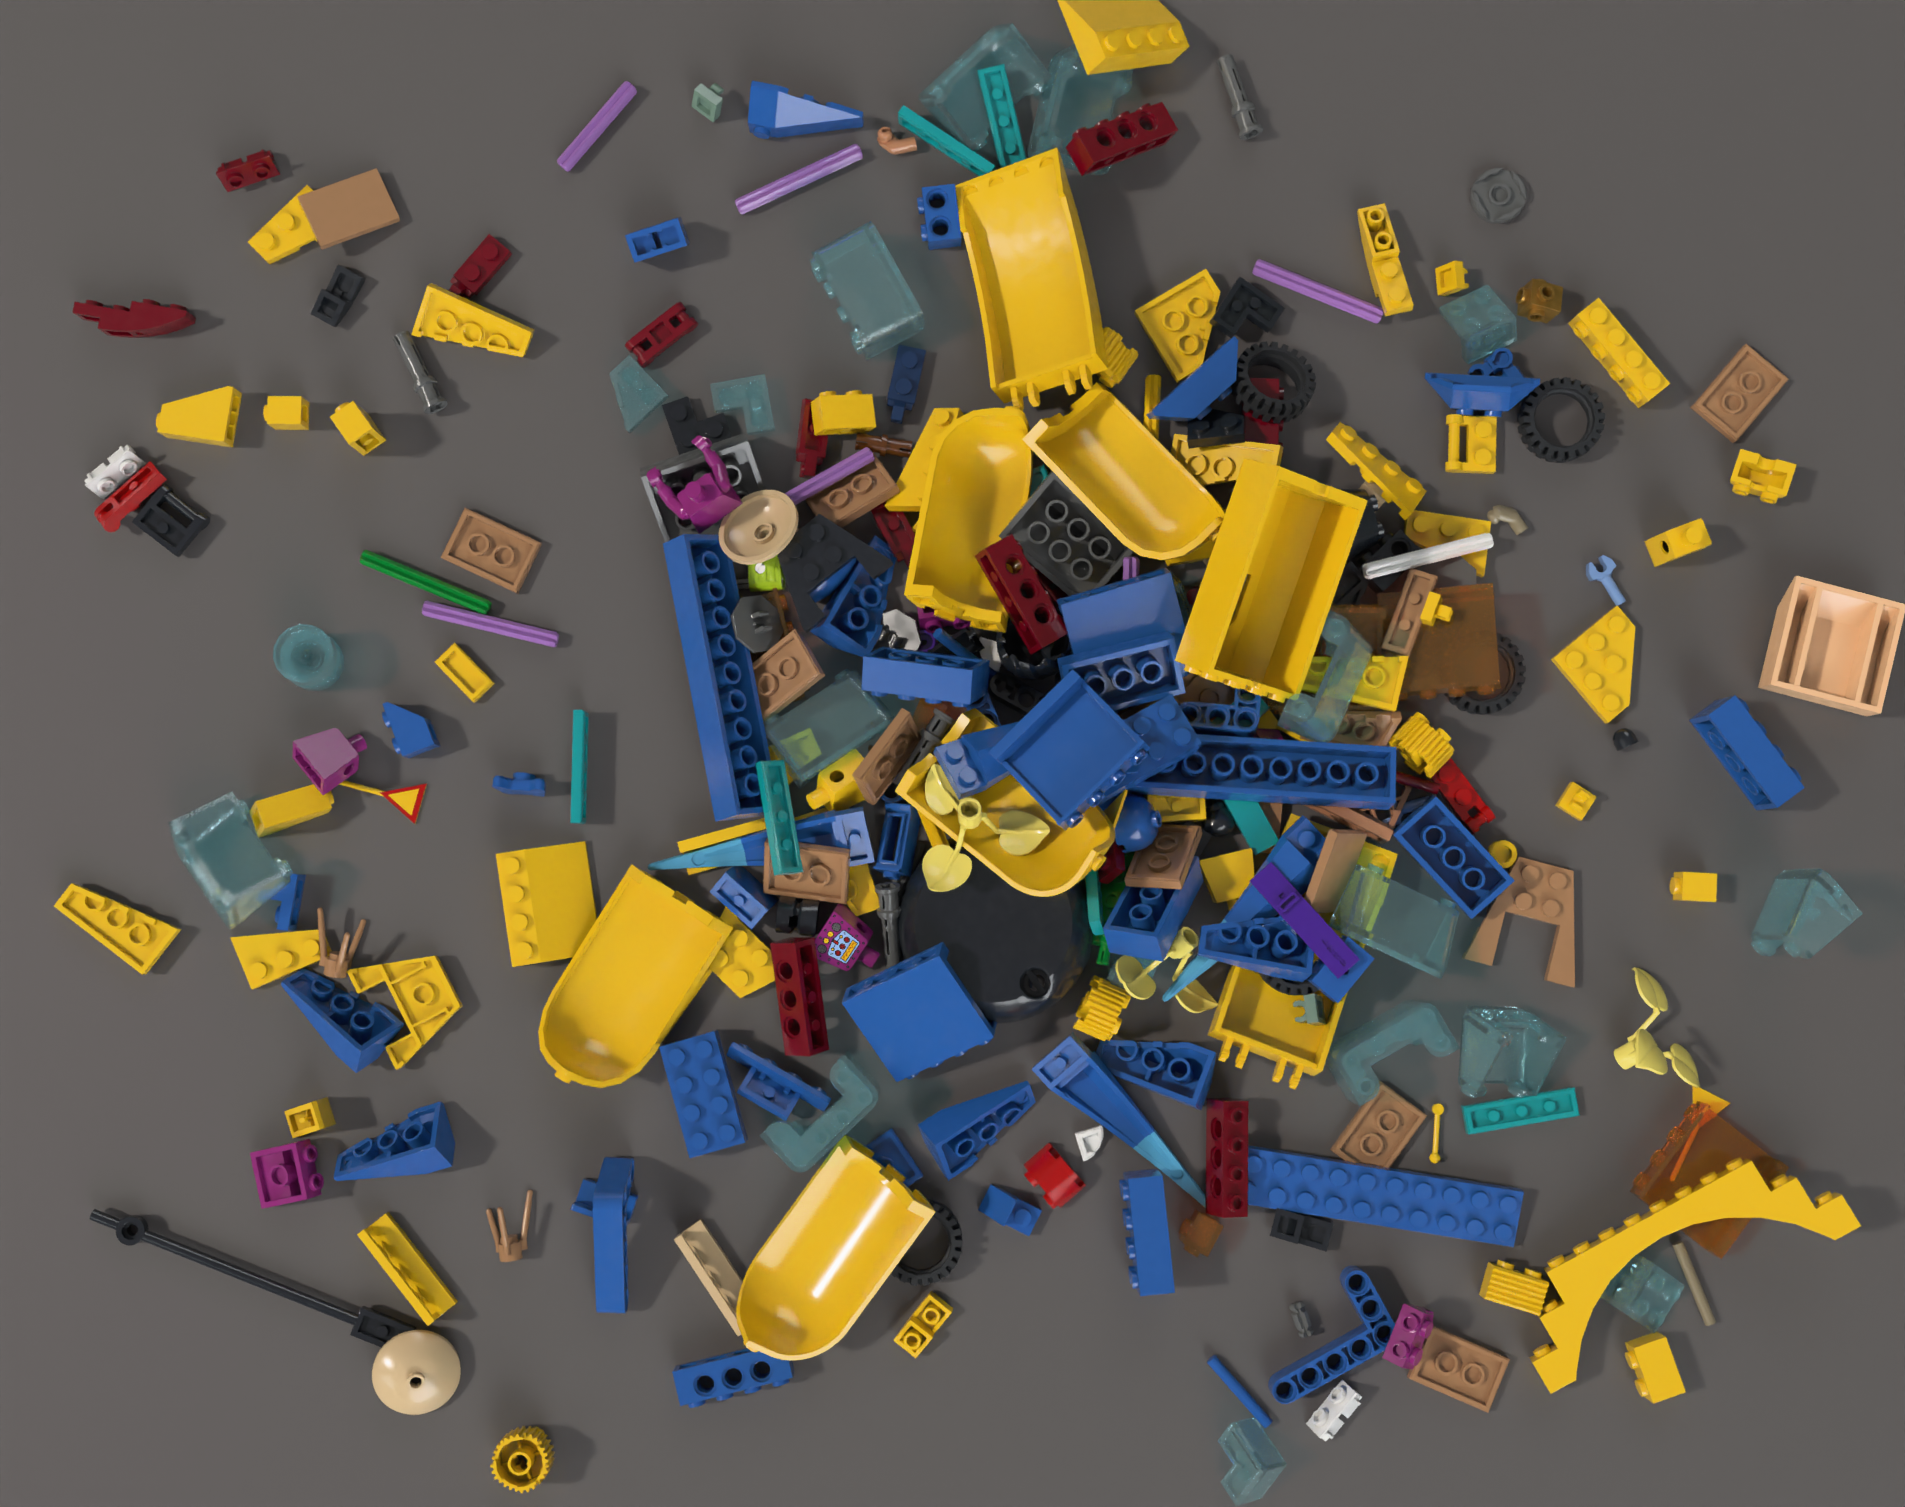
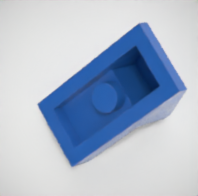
(291, 898)
(1009, 1210)

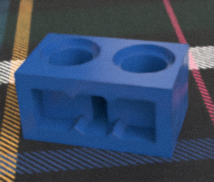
(945, 216)
(657, 239)

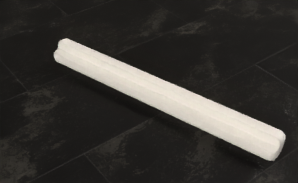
(1427, 555)

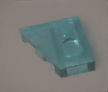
(635, 392)

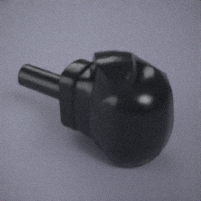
(1218, 819)

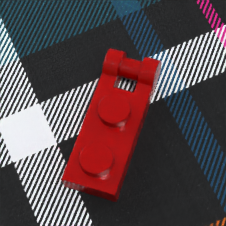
(129, 496)
(1461, 796)

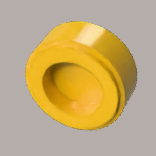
(1503, 852)

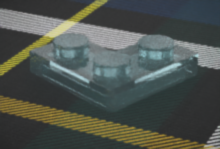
(746, 394)

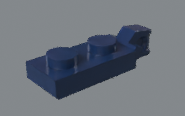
(905, 381)

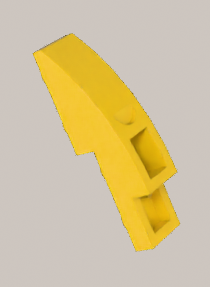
(1383, 261)

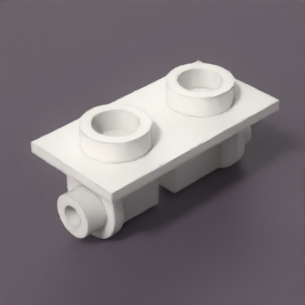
(107, 478)
(1340, 1401)

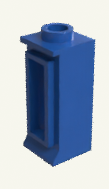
(906, 842)

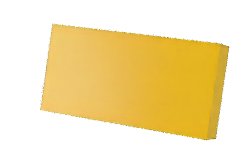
(464, 672)

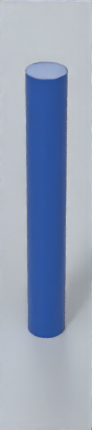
(956, 647)
(1239, 1391)

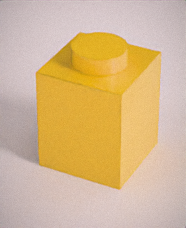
(287, 413)
(1694, 886)

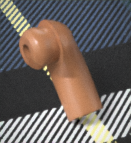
(893, 144)

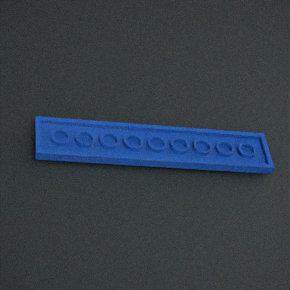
(1383, 1196)

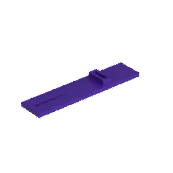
(1304, 920)

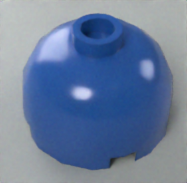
(1137, 824)

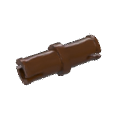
(884, 445)

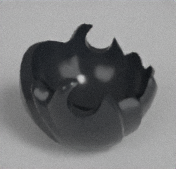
(1029, 666)

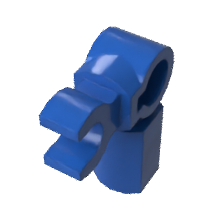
(1498, 361)

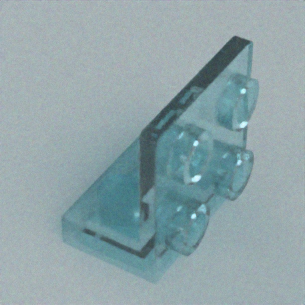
(1480, 322)
(1643, 1292)

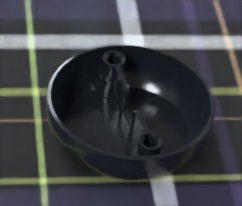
(1000, 939)

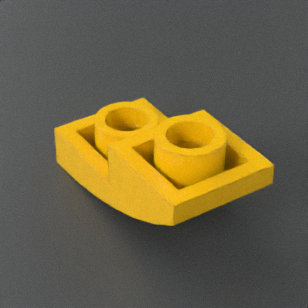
(923, 1324)

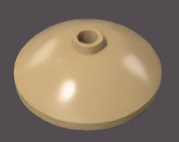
(759, 527)
(421, 1356)

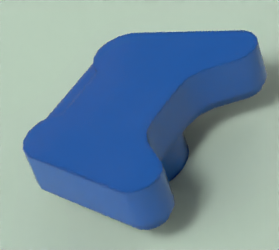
(520, 784)

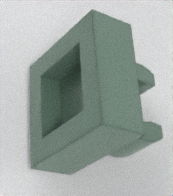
(708, 100)
(1313, 1008)

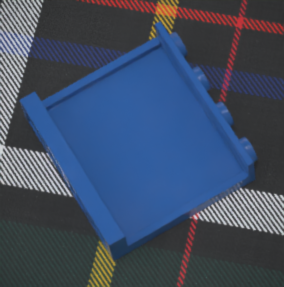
(1123, 612)
(1070, 750)
(917, 1014)

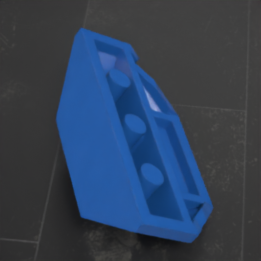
(1202, 387)
(1481, 392)

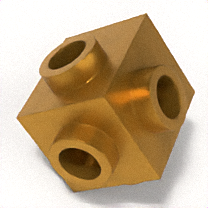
(1539, 300)

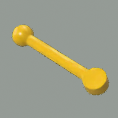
(1437, 1109)

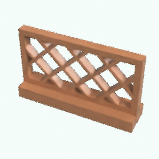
(1358, 820)

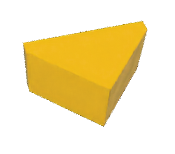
(310, 1117)

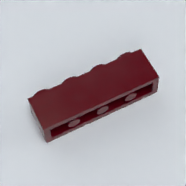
(1256, 429)

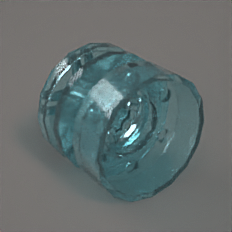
(294, 651)

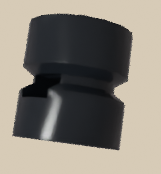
(807, 919)

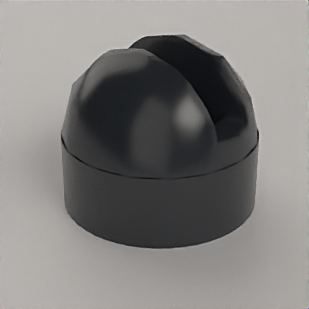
(1624, 738)

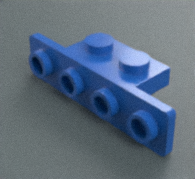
(772, 1086)

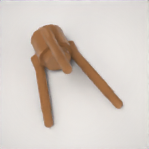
(339, 961)
(507, 1245)

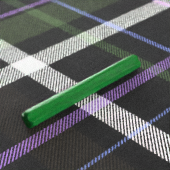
(425, 582)

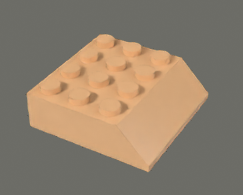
(1832, 646)

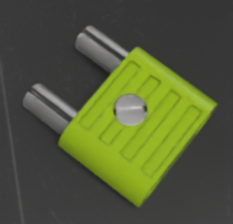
(764, 576)

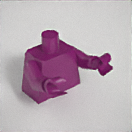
(704, 499)

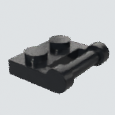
(164, 527)

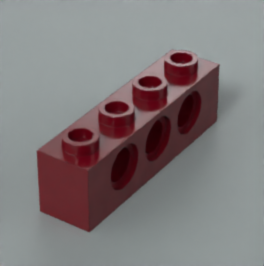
(1121, 138)
(1007, 587)
(799, 996)
(1227, 1157)

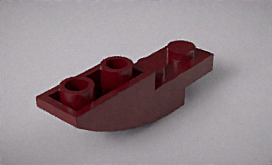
(138, 321)

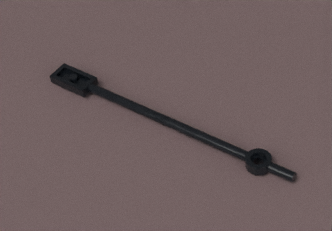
(368, 1324)

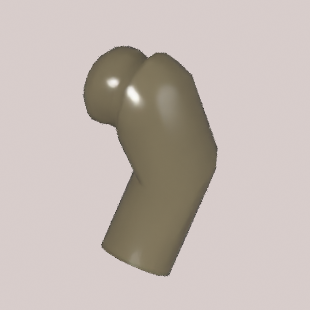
(1508, 515)

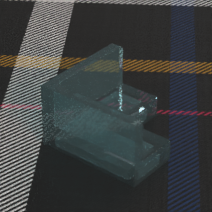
(1253, 1459)

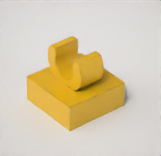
(1450, 278)
(1434, 609)
(1576, 801)

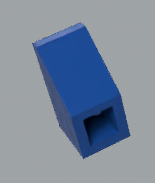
(411, 731)

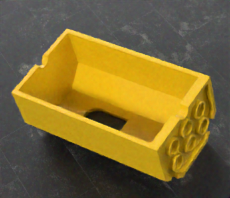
(1294, 548)

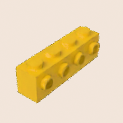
(1618, 353)

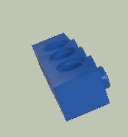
(694, 1394)

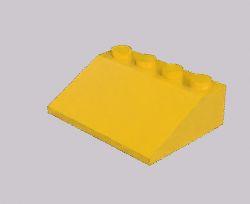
(1123, 33)
(546, 901)

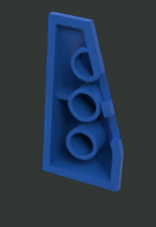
(783, 115)
(857, 608)
(1259, 946)
(346, 1023)
(1170, 1069)
(965, 1128)
(410, 1148)

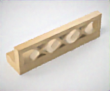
(712, 1268)

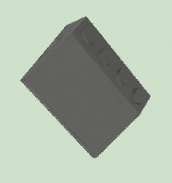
(691, 466)
(1066, 538)

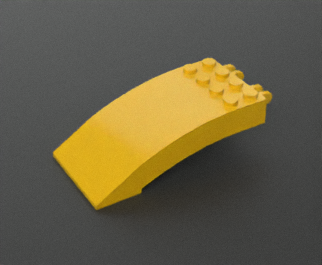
(1032, 279)
(1264, 1019)

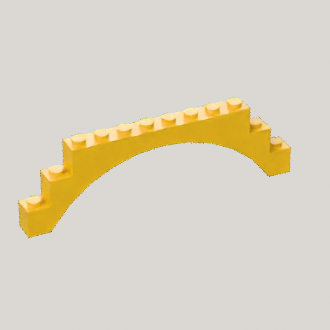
(1729, 1194)

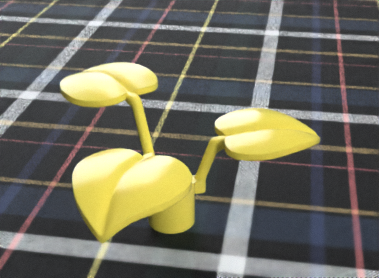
(949, 869)
(1142, 986)
(1641, 1048)

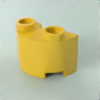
(1761, 476)

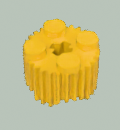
(1118, 358)
(1422, 745)
(1101, 1009)
(515, 1472)

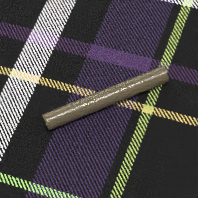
(1694, 1283)

